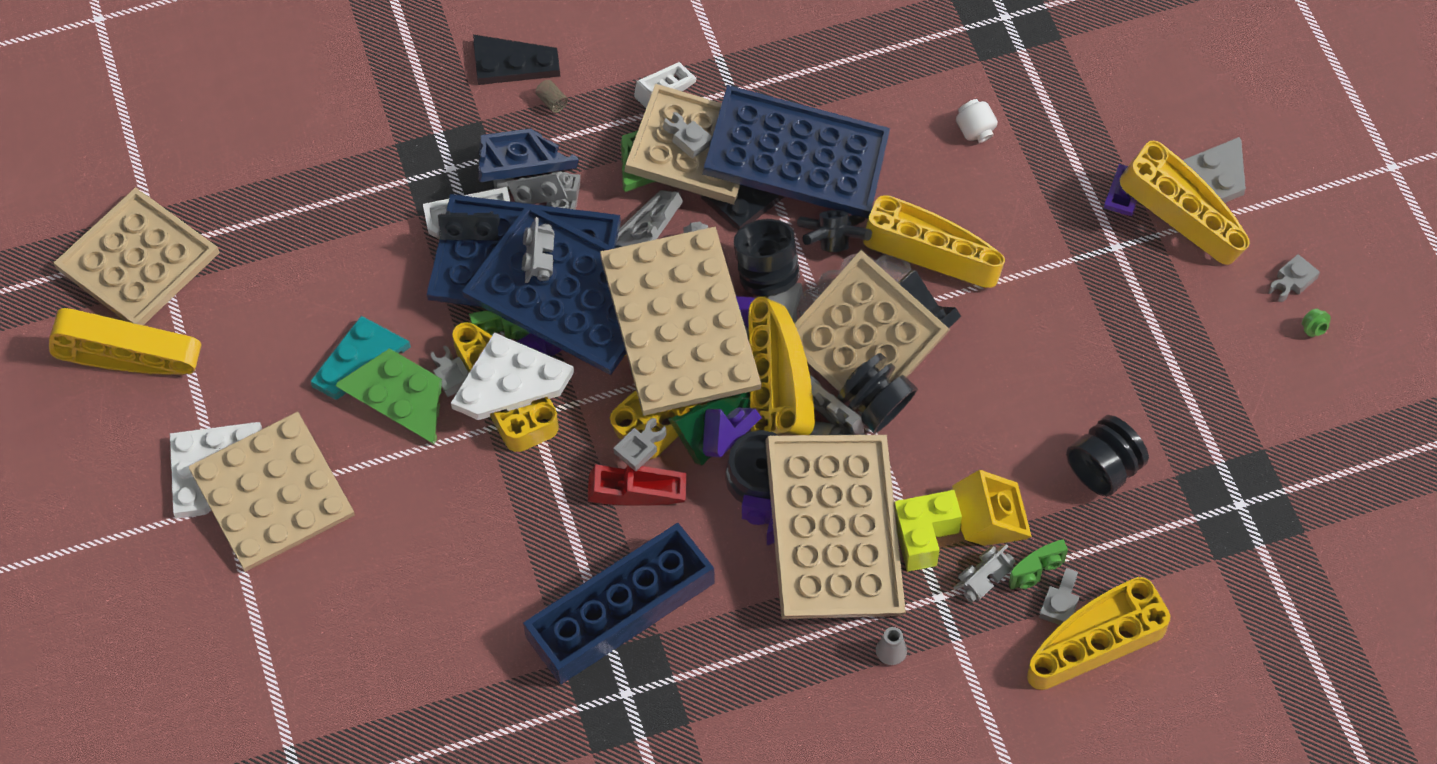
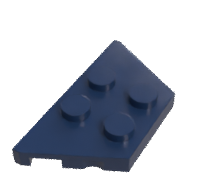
(519, 154)

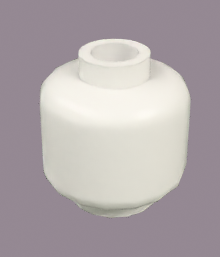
(976, 120)

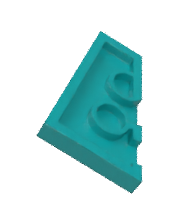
(357, 348)

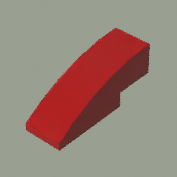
(636, 488)

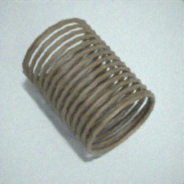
(556, 91)

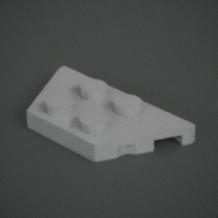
(1221, 169)

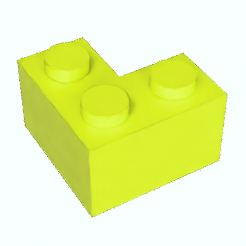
(921, 522)

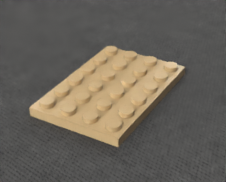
(680, 321)
(834, 526)

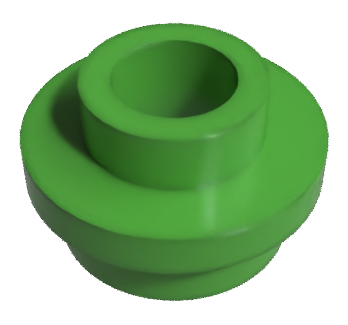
(1316, 322)

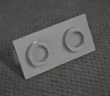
(539, 188)
(535, 261)
(975, 579)

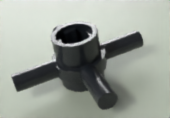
(833, 230)

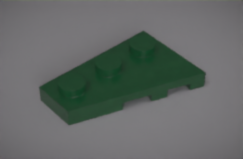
(691, 425)

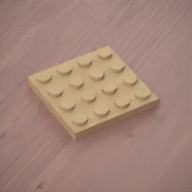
(661, 160)
(136, 258)
(865, 316)
(271, 491)

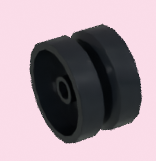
(748, 466)

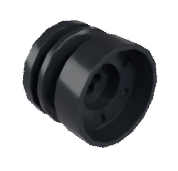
(766, 257)
(877, 393)
(1107, 455)

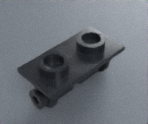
(469, 227)

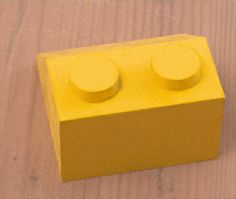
(991, 509)

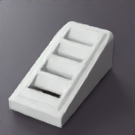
(646, 85)

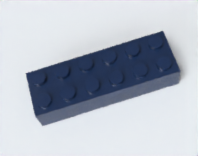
(619, 603)

